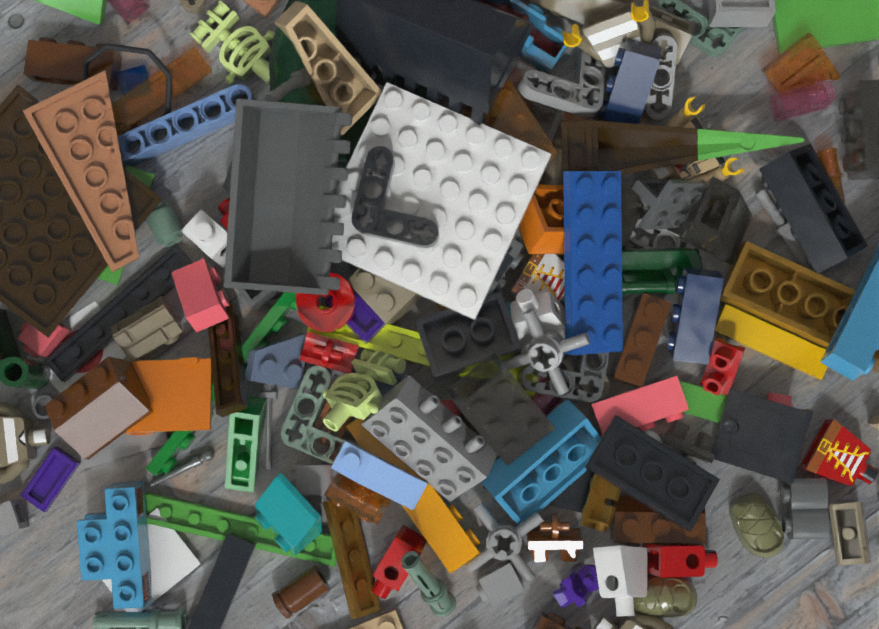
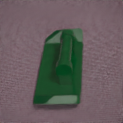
(655, 268)

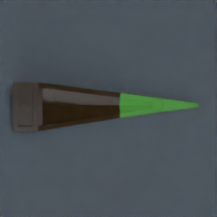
(642, 147)

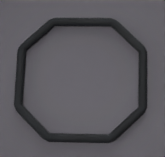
(156, 60)

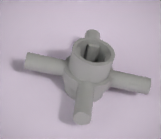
(550, 341)
(506, 530)

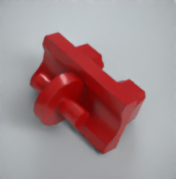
(328, 352)
(722, 367)

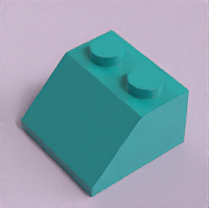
(288, 515)

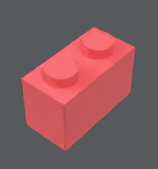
(200, 294)

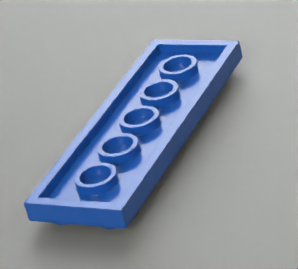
(593, 259)

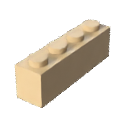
(329, 64)

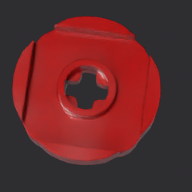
(327, 319)

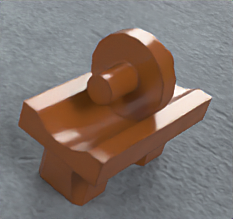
(554, 536)

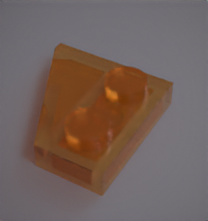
(800, 66)

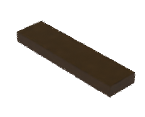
(228, 364)

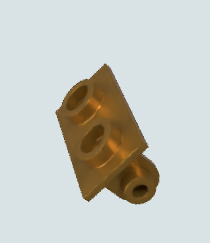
(596, 512)

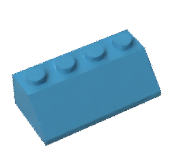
(546, 467)

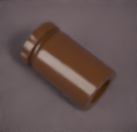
(300, 592)

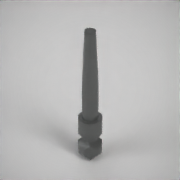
(194, 461)

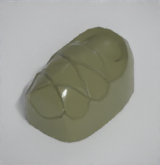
(756, 525)
(667, 597)

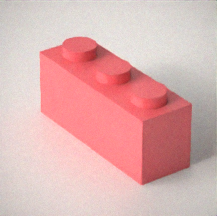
(643, 405)

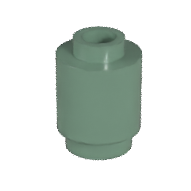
(165, 225)

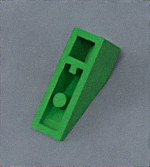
(244, 445)

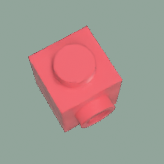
(38, 343)

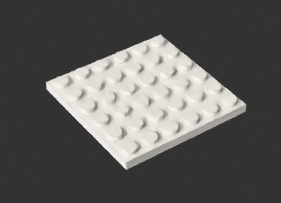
(450, 172)

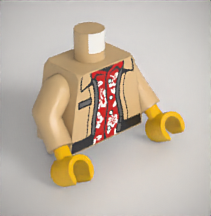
(698, 169)

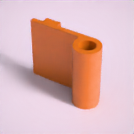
(177, 394)

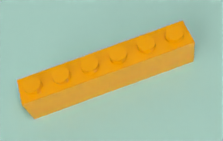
(431, 514)

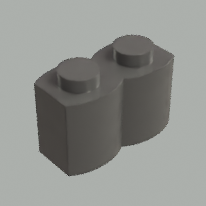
(806, 509)

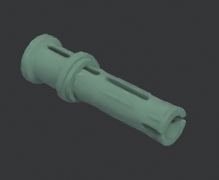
(432, 589)
(141, 620)

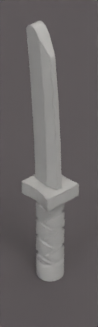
(299, 79)
(783, 228)
(268, 394)

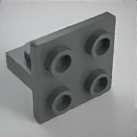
(667, 200)

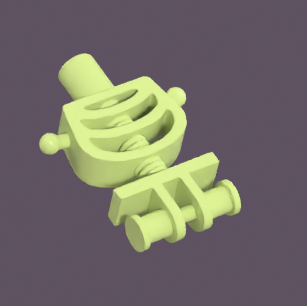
(252, 58)
(349, 391)

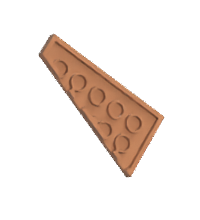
(85, 151)

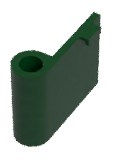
(15, 370)

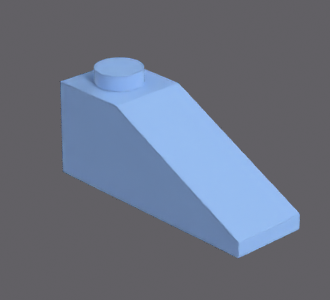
(378, 474)

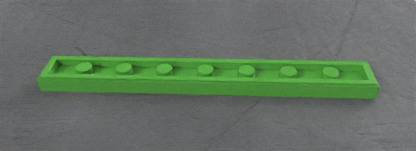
(218, 522)

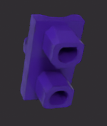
(577, 585)

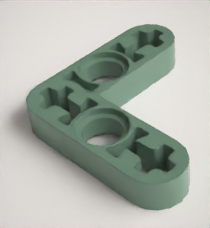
(726, 34)
(310, 433)

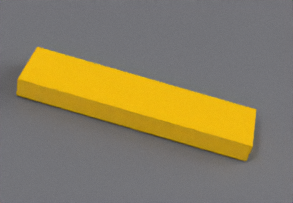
(771, 341)

